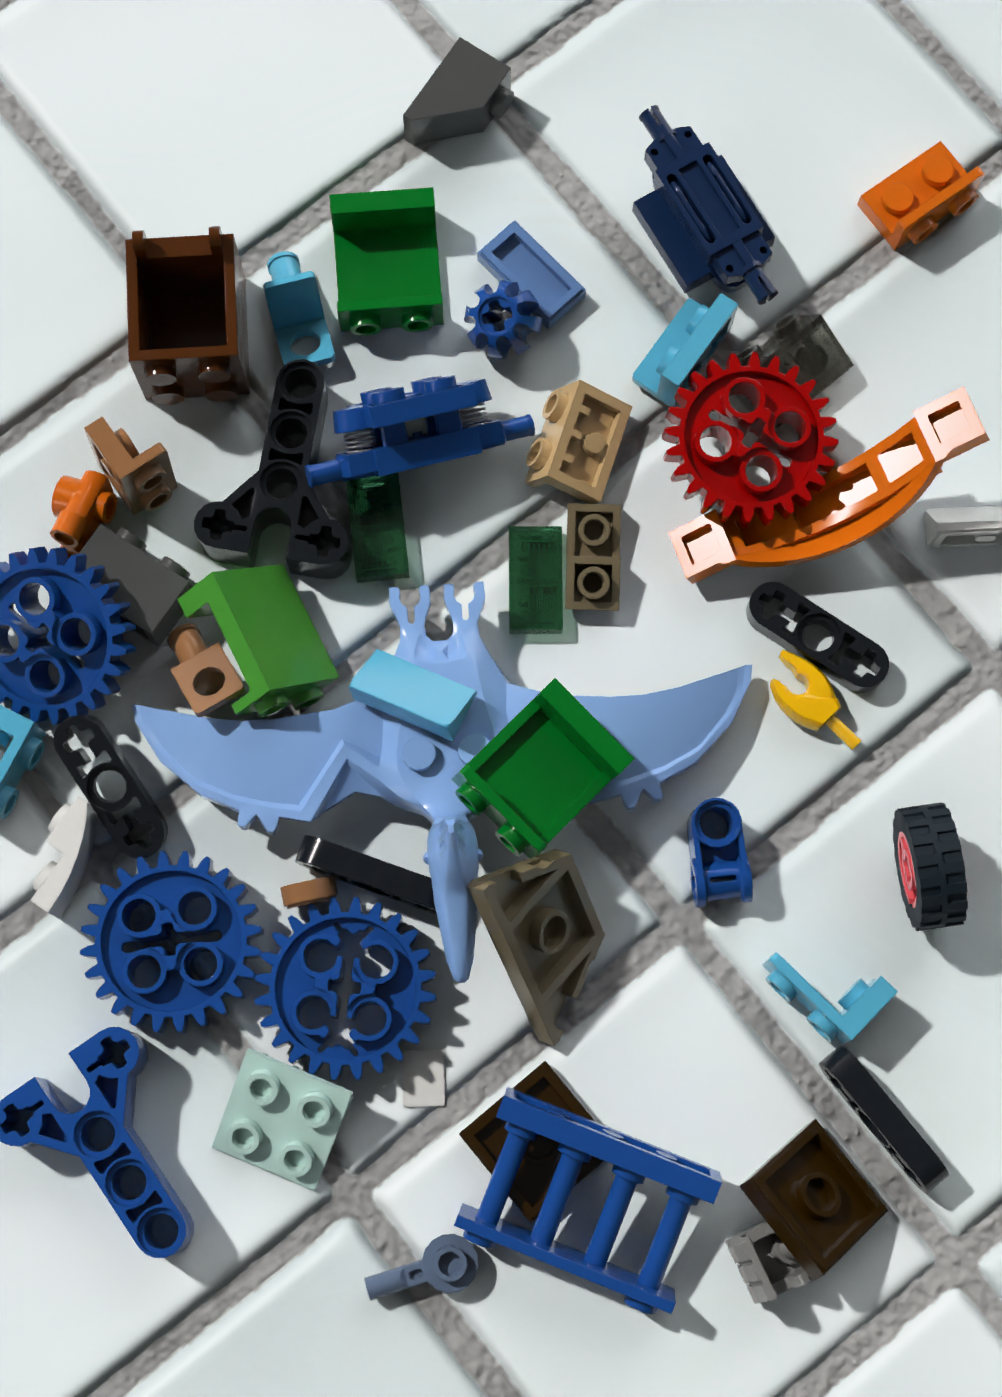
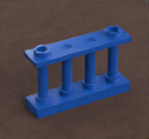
(632, 1163)

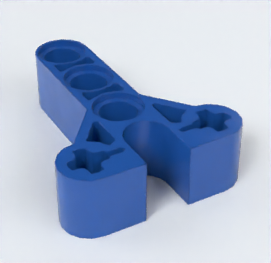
(110, 1098)

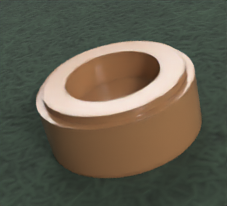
(309, 892)

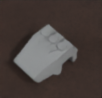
(765, 1263)

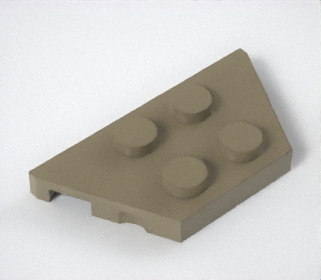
(541, 932)

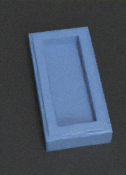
(521, 259)

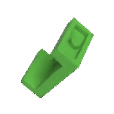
(267, 636)

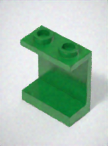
(386, 261)

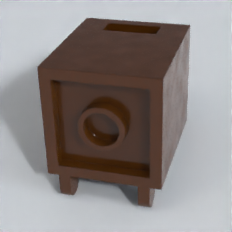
(187, 317)

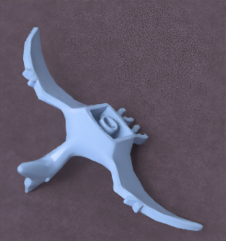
(320, 758)

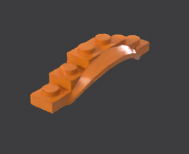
(849, 508)

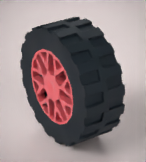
(930, 866)

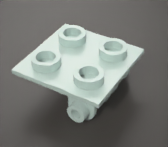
(282, 1119)

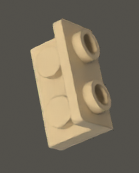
(578, 441)

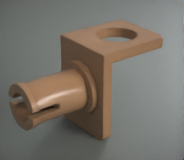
(203, 671)

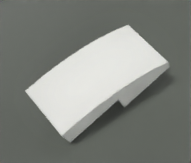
(73, 836)

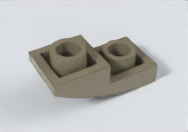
(593, 557)

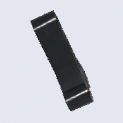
(254, 508)

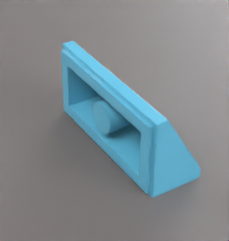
(412, 694)

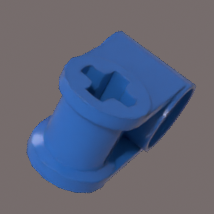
(718, 858)

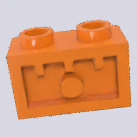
(920, 195)

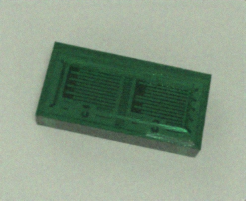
(377, 528)
(535, 580)

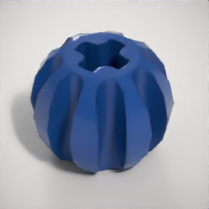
(490, 312)

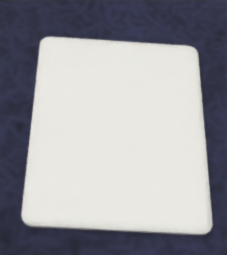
(423, 1078)

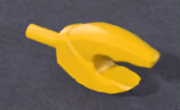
(814, 706)

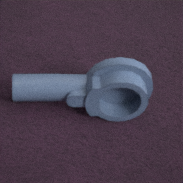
(447, 1265)

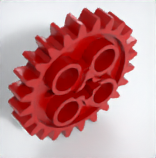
(723, 478)

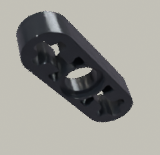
(839, 631)
(87, 783)
(367, 872)
(884, 1119)

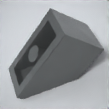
(459, 96)

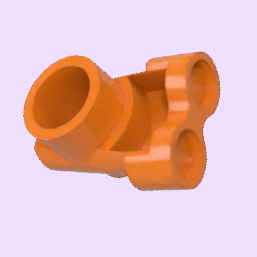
(81, 509)

